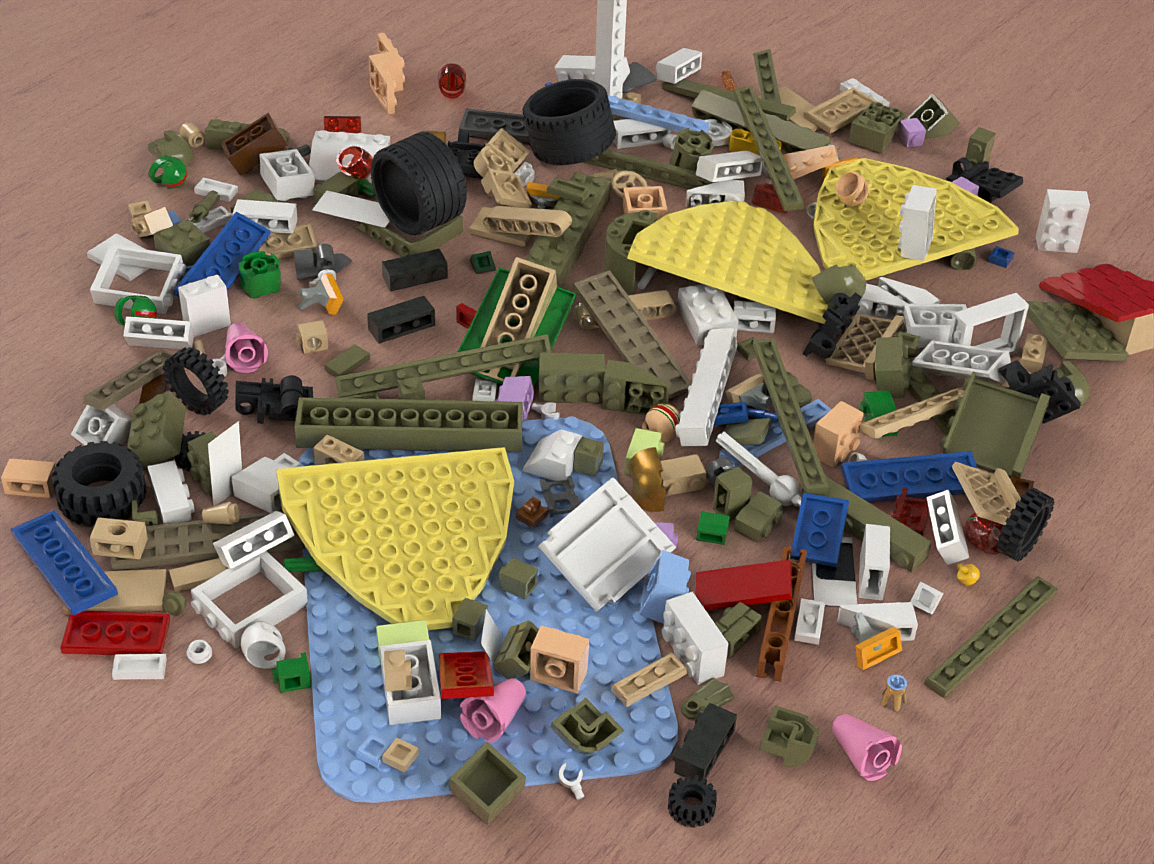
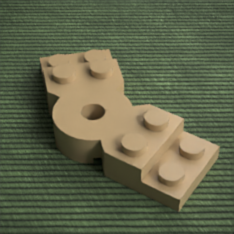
(497, 167)

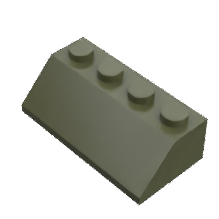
(219, 131)

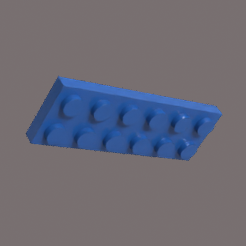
(223, 255)
(922, 475)
(64, 562)

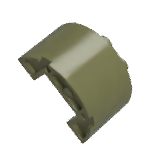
(618, 242)

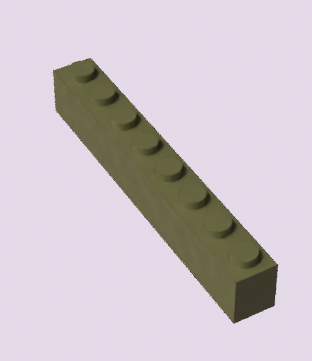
(723, 109)

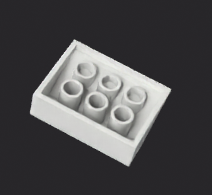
(329, 144)

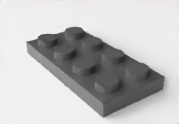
(488, 123)

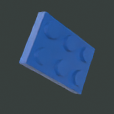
(820, 529)

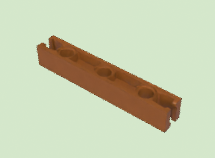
(780, 622)

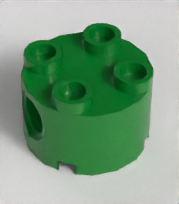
(260, 274)

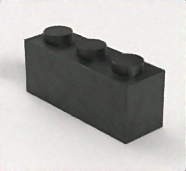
(414, 269)
(401, 319)
(704, 742)

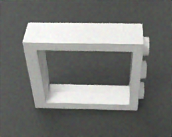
(142, 258)
(1011, 305)
(293, 600)

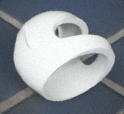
(260, 641)

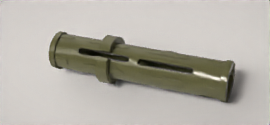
(202, 208)

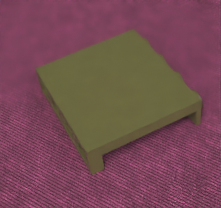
(995, 426)

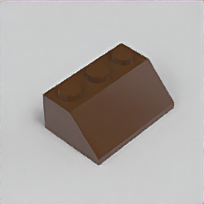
(257, 138)

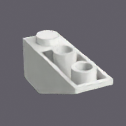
(715, 193)
(907, 293)
(880, 303)
(882, 617)

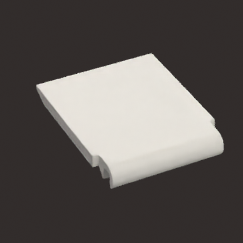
(605, 545)

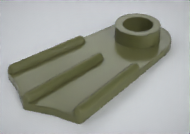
(712, 692)

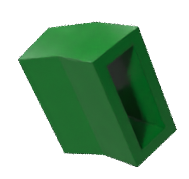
(713, 528)

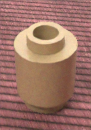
(192, 134)

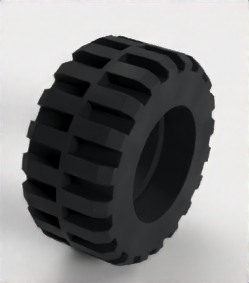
(93, 464)

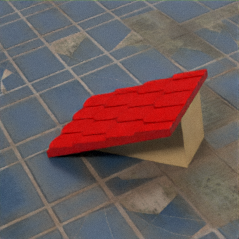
(1116, 298)

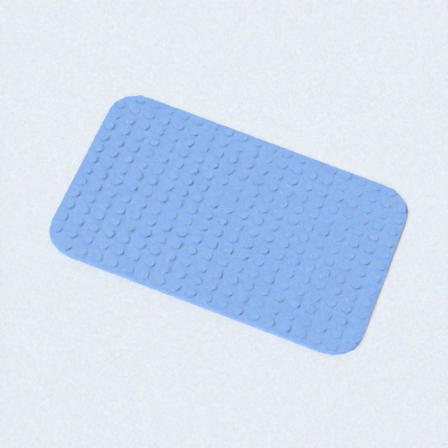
(350, 683)

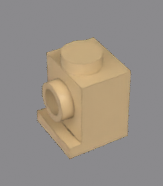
(397, 671)

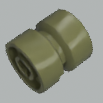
(964, 259)

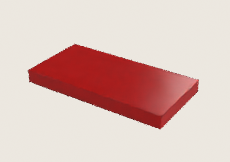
(744, 584)
(115, 633)
(465, 675)

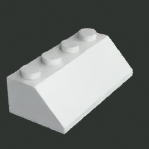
(962, 360)

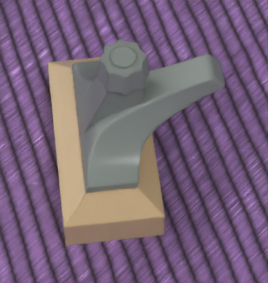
(752, 392)

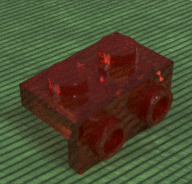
(346, 124)
(766, 196)
(911, 512)

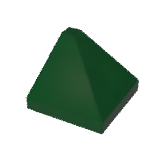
(482, 262)

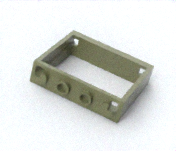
(426, 243)

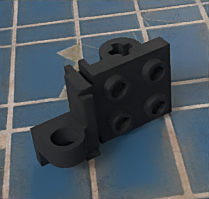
(466, 153)
(991, 182)
(837, 318)
(1044, 381)
(271, 399)

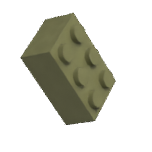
(571, 377)
(157, 429)

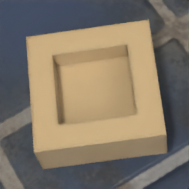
(139, 208)
(400, 755)

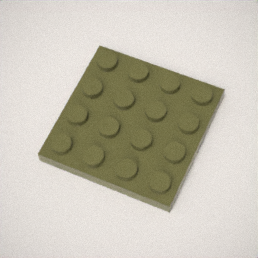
(1075, 331)

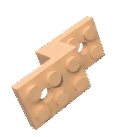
(386, 73)

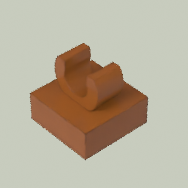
(532, 513)

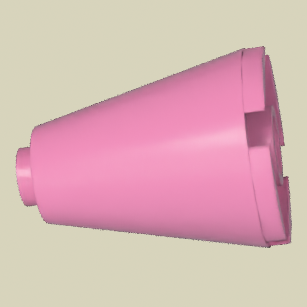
(244, 348)
(491, 715)
(866, 746)

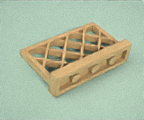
(892, 330)
(989, 494)

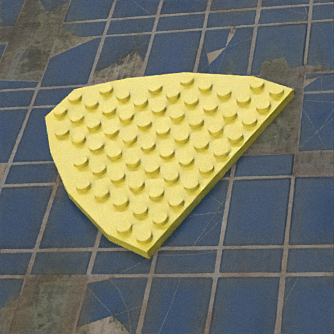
(870, 231)
(736, 252)
(404, 530)

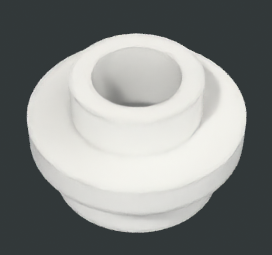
(199, 651)

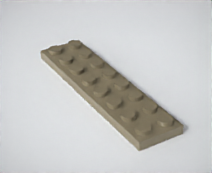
(629, 330)
(192, 542)

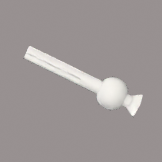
(782, 488)

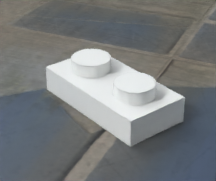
(809, 621)

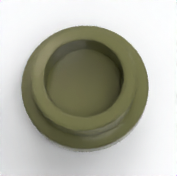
(174, 603)

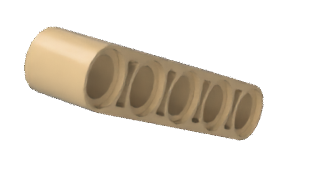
(527, 221)
(651, 306)

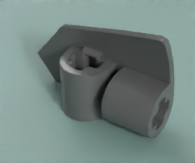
(637, 77)
(310, 263)

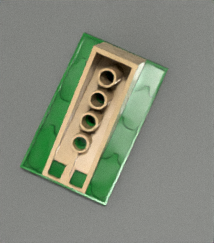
(516, 308)

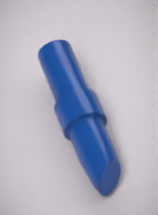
(760, 414)

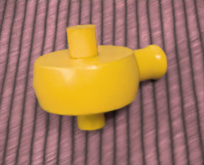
(967, 574)

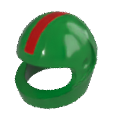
(174, 172)
(142, 308)

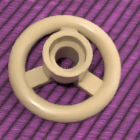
(618, 188)

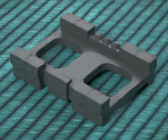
(551, 498)

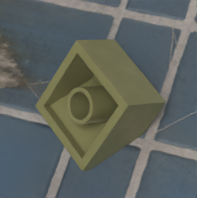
(935, 117)

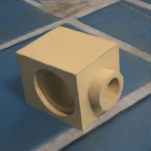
(312, 337)

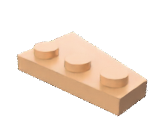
(810, 160)

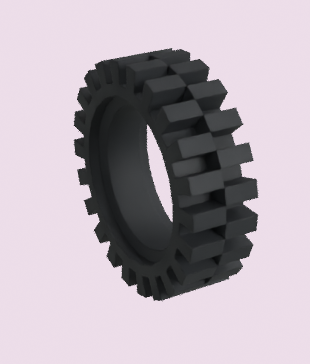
(206, 373)
(1025, 524)

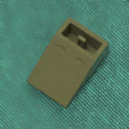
(875, 127)
(632, 388)

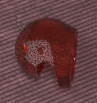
(452, 78)
(359, 165)
(978, 532)

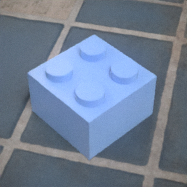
(664, 581)

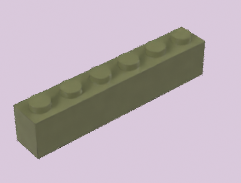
(906, 546)

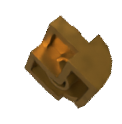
(647, 480)

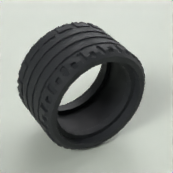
(569, 122)
(418, 183)

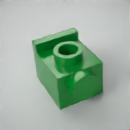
(292, 674)

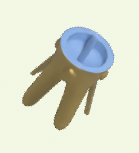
(895, 686)

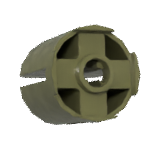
(689, 147)

